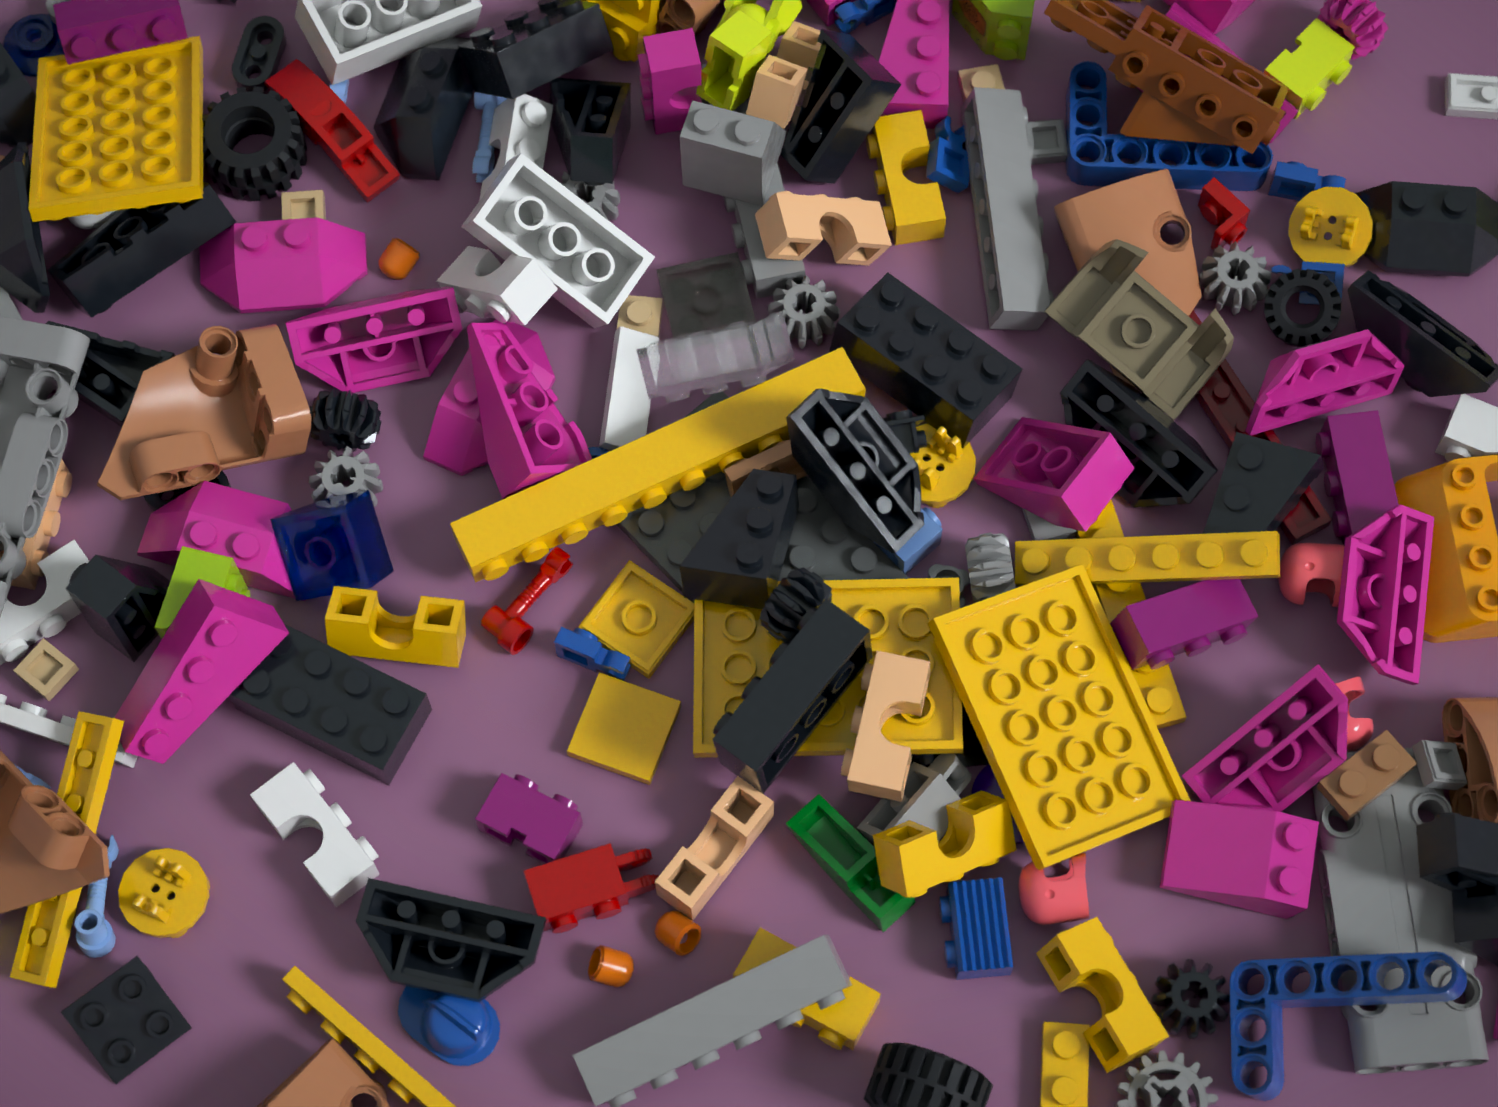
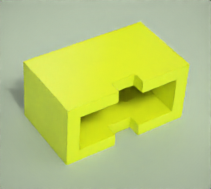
(733, 58)
(1313, 66)

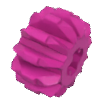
(1356, 22)

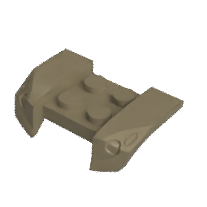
(1140, 328)

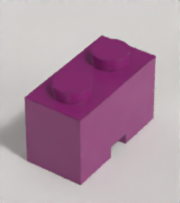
(534, 819)

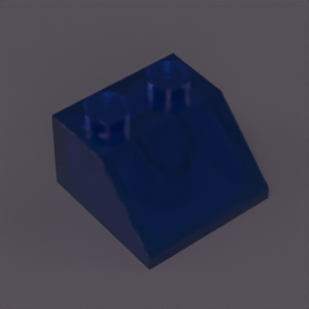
(332, 545)

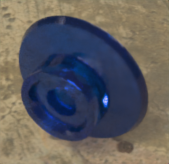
(24, 51)

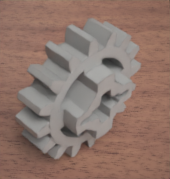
(1153, 1089)

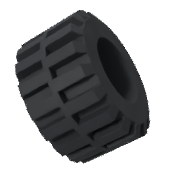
(245, 116)
(924, 1078)

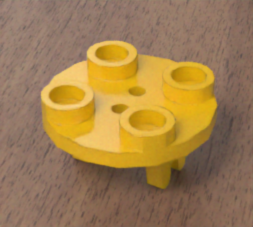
(1349, 233)
(958, 466)
(153, 911)

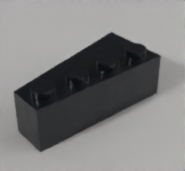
(136, 248)

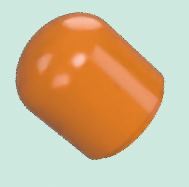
(398, 259)
(671, 929)
(610, 966)

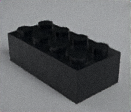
(925, 359)
(792, 695)
(335, 704)

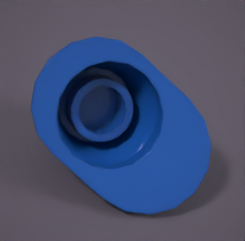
(450, 1026)

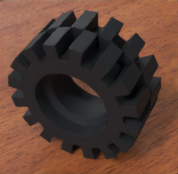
(1295, 282)

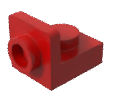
(1223, 209)

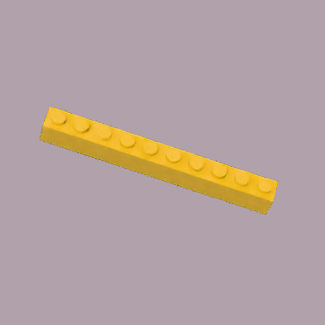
(643, 470)

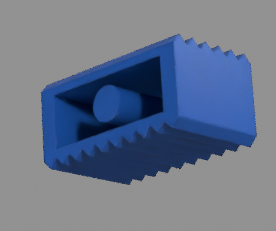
(977, 928)

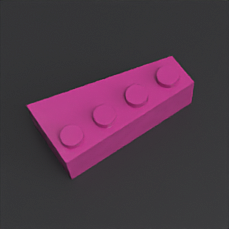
(919, 58)
(196, 667)

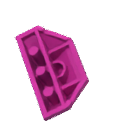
(282, 264)
(377, 339)
(1324, 380)
(457, 430)
(224, 524)
(1387, 590)
(1279, 749)

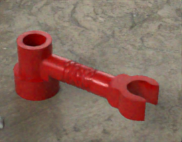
(508, 625)

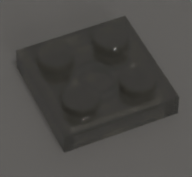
(705, 294)

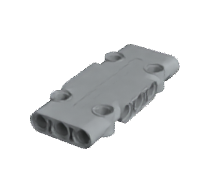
(32, 428)
(1384, 907)

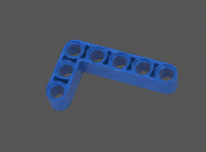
(1145, 152)
(1321, 992)

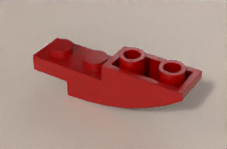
(335, 129)

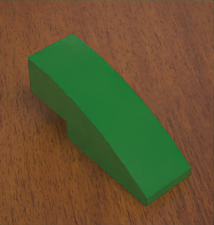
(848, 861)

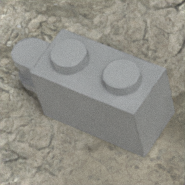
(924, 798)

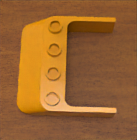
(1464, 547)

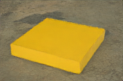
(639, 618)
(624, 728)

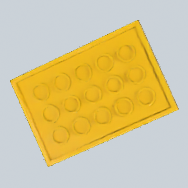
(118, 131)
(735, 648)
(1059, 715)

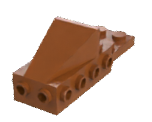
(1180, 94)

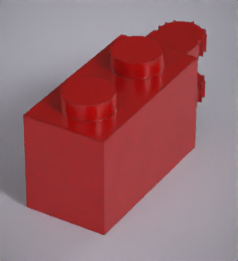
(586, 886)

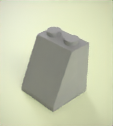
(729, 152)

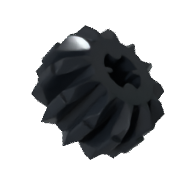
(344, 419)
(791, 601)
(1205, 1012)

